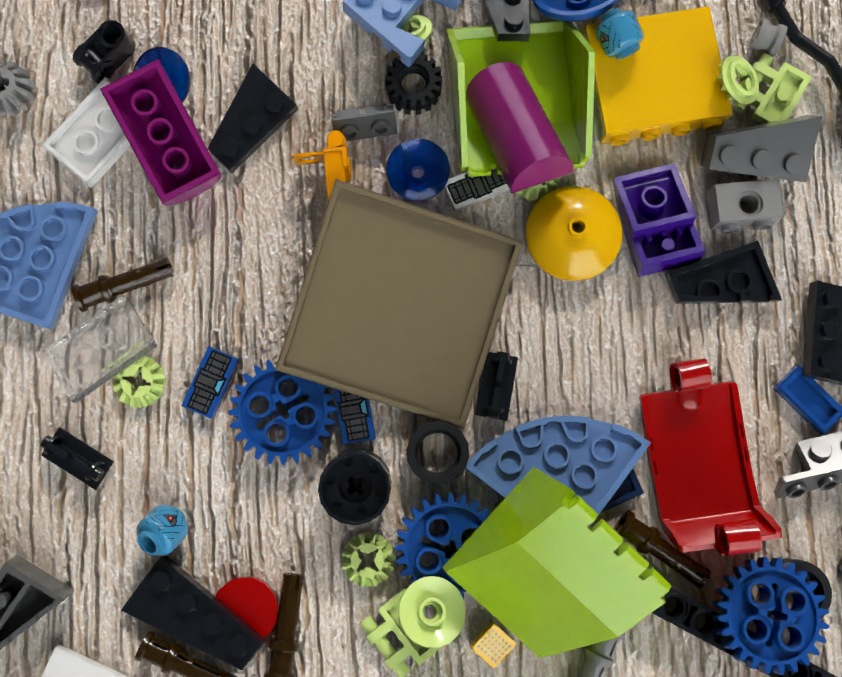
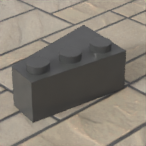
(765, 150)
(26, 596)

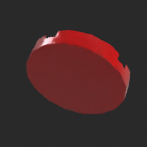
(251, 601)

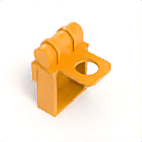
(335, 159)

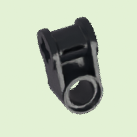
(103, 52)

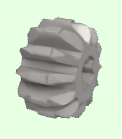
(14, 88)

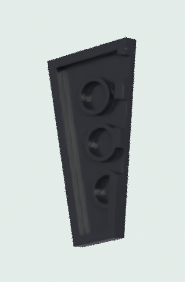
(191, 613)

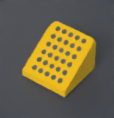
(492, 644)

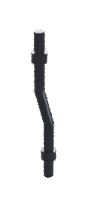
(794, 35)

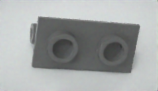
(376, 122)

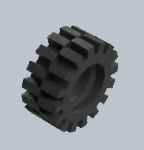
(416, 101)

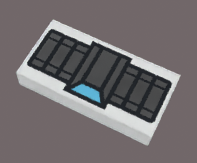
(468, 191)

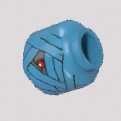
(619, 33)
(161, 530)

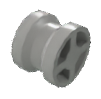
(768, 37)

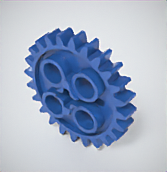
(298, 437)
(457, 518)
(800, 620)

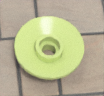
(447, 607)

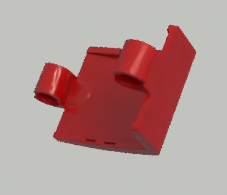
(703, 464)

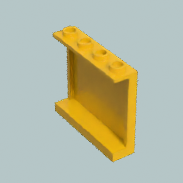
(663, 84)

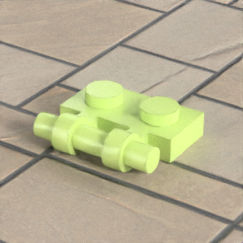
(782, 93)
(376, 635)

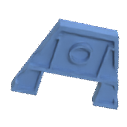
(386, 21)

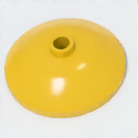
(561, 249)

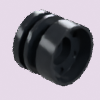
(355, 506)

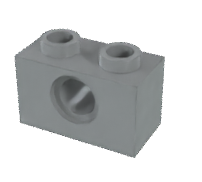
(761, 196)

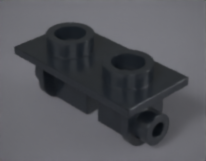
(496, 386)
(76, 457)

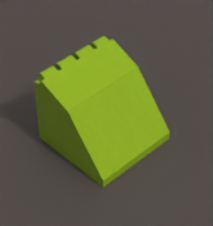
(558, 69)
(553, 573)

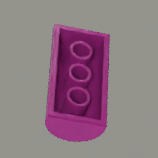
(516, 127)
(161, 134)

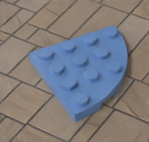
(40, 258)
(571, 449)

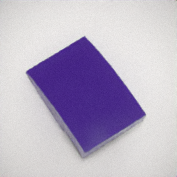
(657, 220)

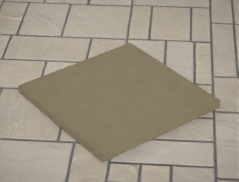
(399, 304)

